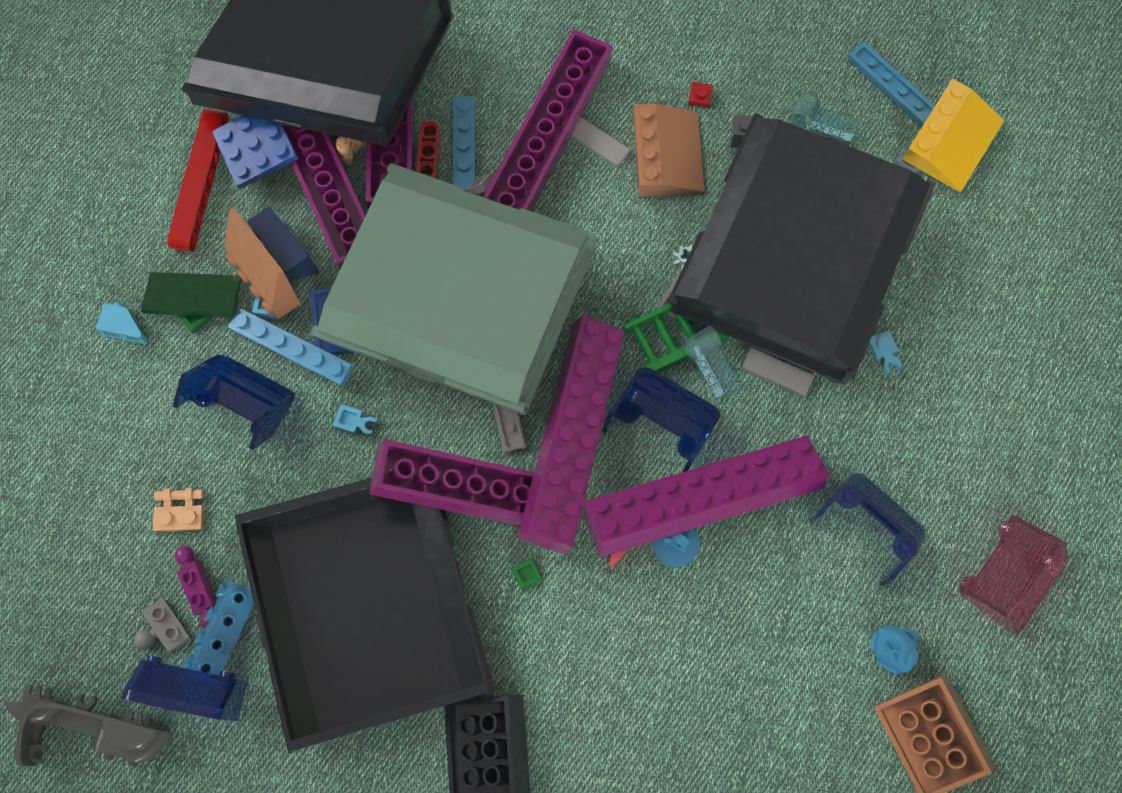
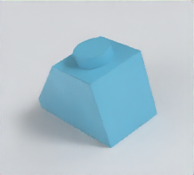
(120, 323)

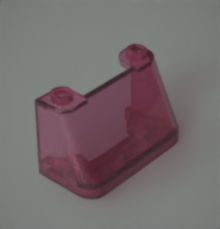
(1016, 574)

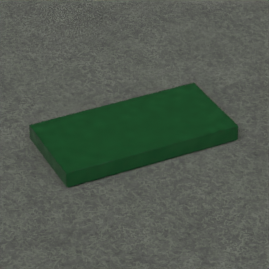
(191, 294)

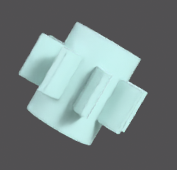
(683, 253)

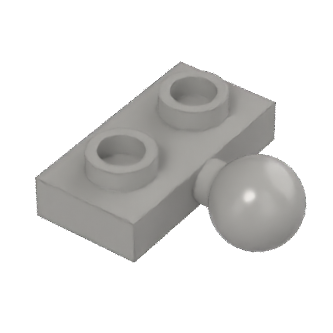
(164, 626)

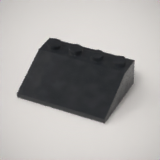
(487, 745)

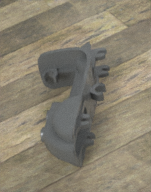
(115, 735)

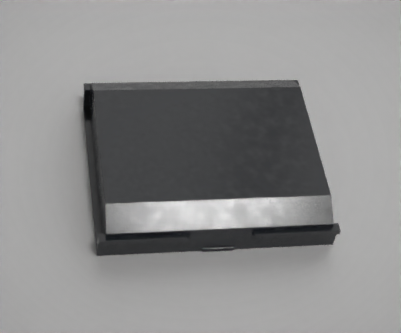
(319, 62)
(801, 247)
(359, 611)

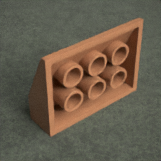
(667, 151)
(258, 267)
(935, 737)

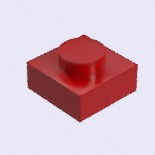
(700, 95)

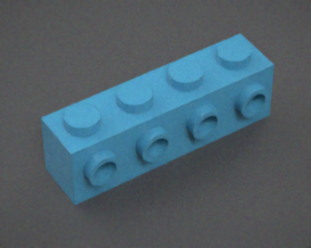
(223, 629)

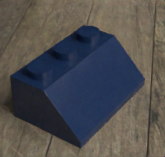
(282, 244)

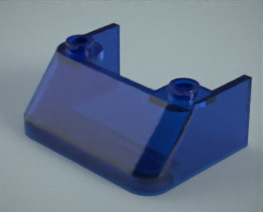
(239, 390)
(669, 407)
(863, 492)
(186, 690)

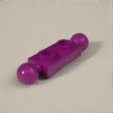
(195, 583)

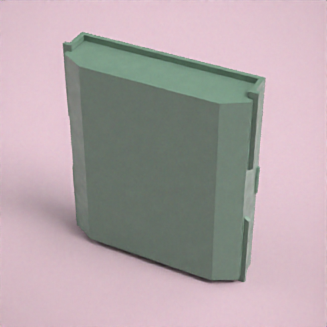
(456, 288)

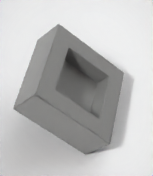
(480, 185)

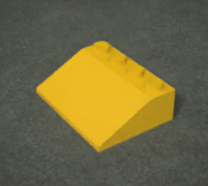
(954, 136)

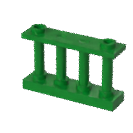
(675, 354)

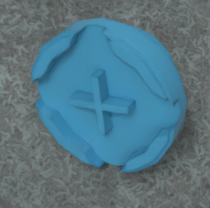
(677, 549)
(895, 648)

